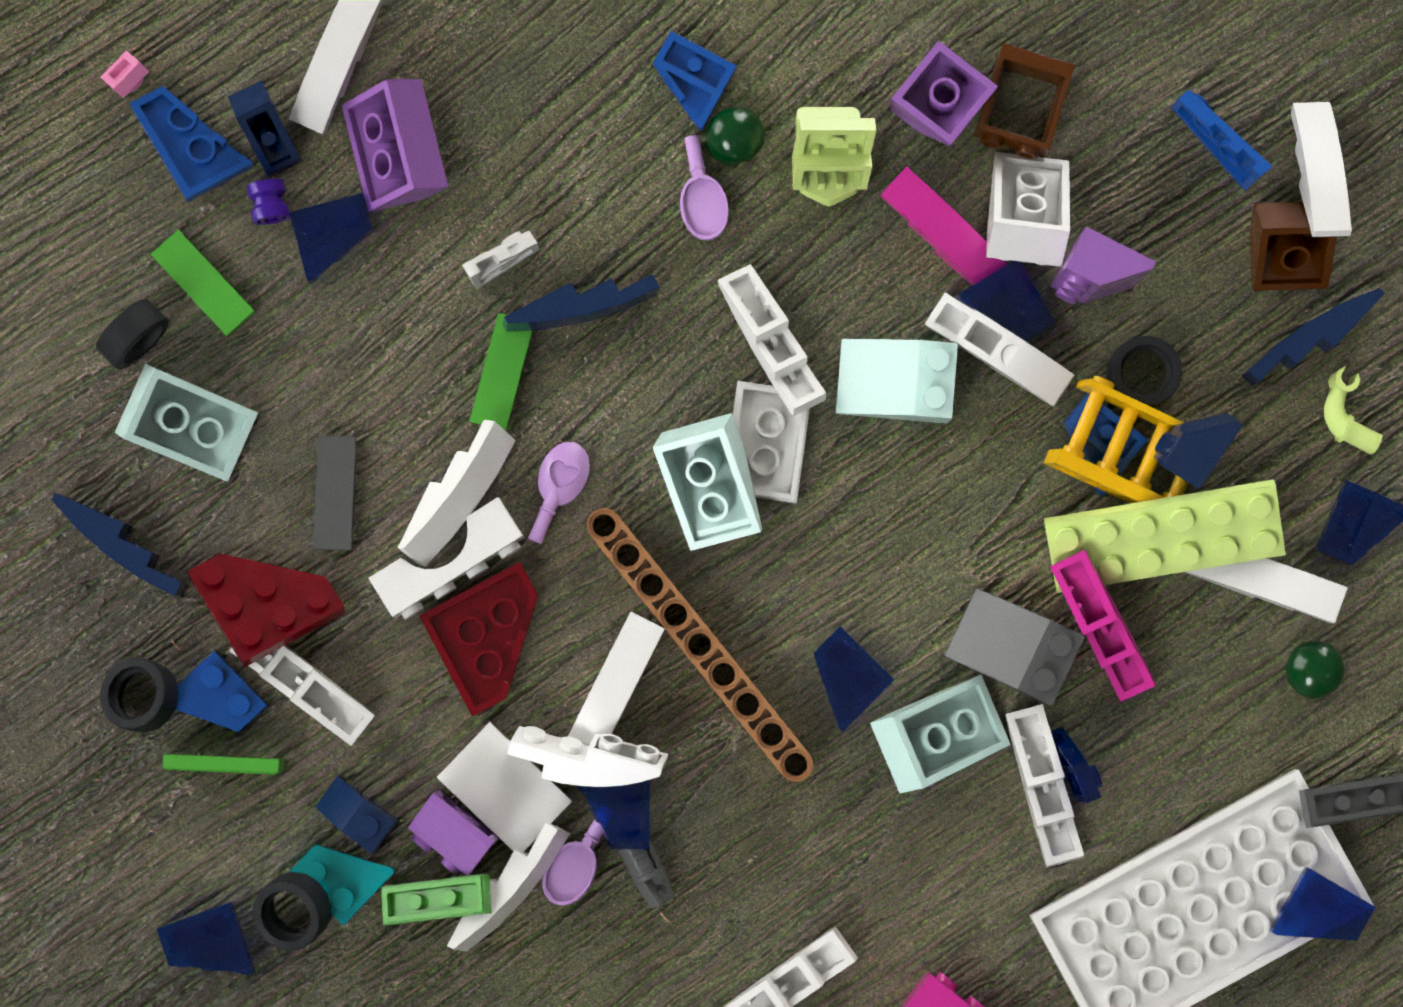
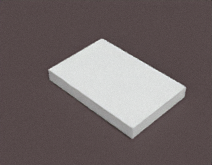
(771, 441)
(503, 789)

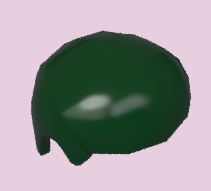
(734, 135)
(1315, 669)

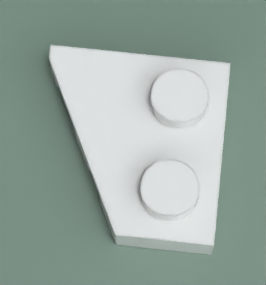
(501, 258)

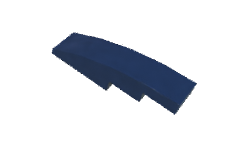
(568, 308)
(1322, 331)
(111, 536)

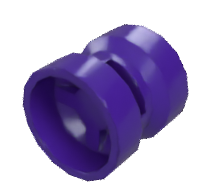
(268, 204)

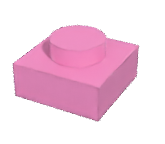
(125, 74)

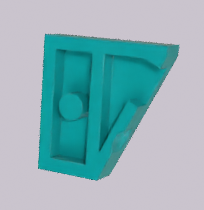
(345, 878)

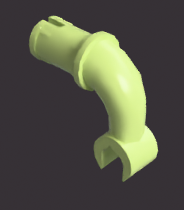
(1342, 424)

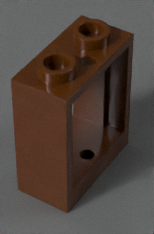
(1036, 67)

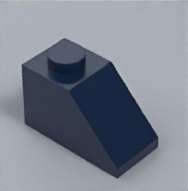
(264, 128)
(1196, 446)
(356, 815)

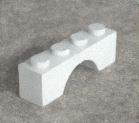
(488, 534)

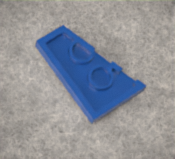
(1222, 141)
(187, 146)

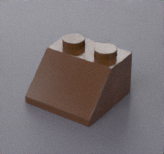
(1284, 250)

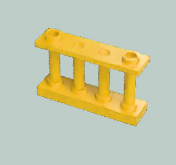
(1104, 473)

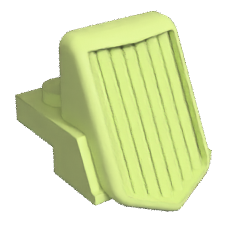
(832, 153)

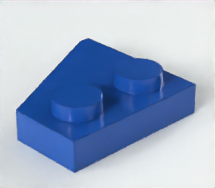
(693, 76)
(1101, 436)
(219, 695)

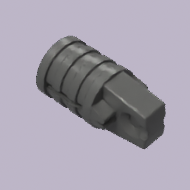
(648, 875)

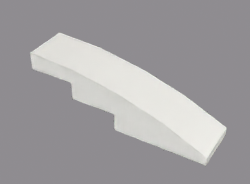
(334, 62)
(1321, 169)
(771, 340)
(451, 501)
(1279, 586)
(617, 678)
(314, 693)
(1044, 785)
(512, 888)
(799, 974)

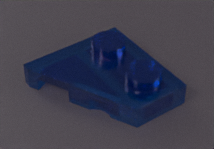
(329, 232)
(1010, 301)
(1357, 523)
(849, 676)
(1082, 778)
(622, 813)
(1321, 910)
(208, 942)

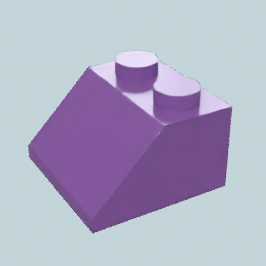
(942, 95)
(452, 834)

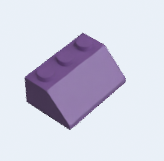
(394, 144)
(1098, 268)

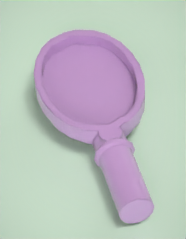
(702, 197)
(559, 483)
(573, 869)

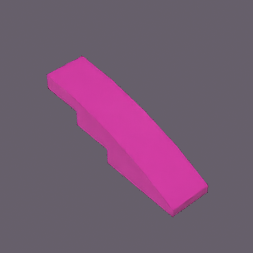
(940, 226)
(1103, 625)

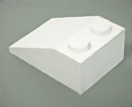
(1029, 210)

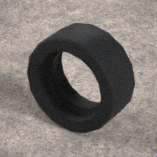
(132, 334)
(1160, 348)
(115, 683)
(272, 927)

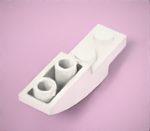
(1000, 349)
(601, 764)

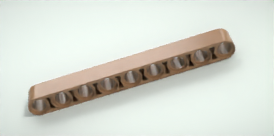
(694, 625)

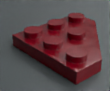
(263, 603)
(484, 635)

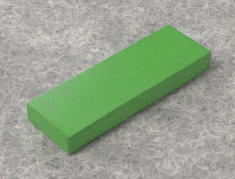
(203, 283)
(501, 375)
(225, 764)
(436, 899)

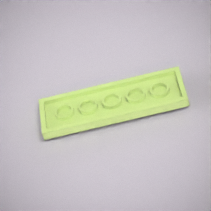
(1172, 533)

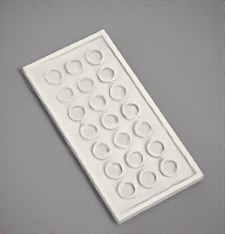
(1193, 905)

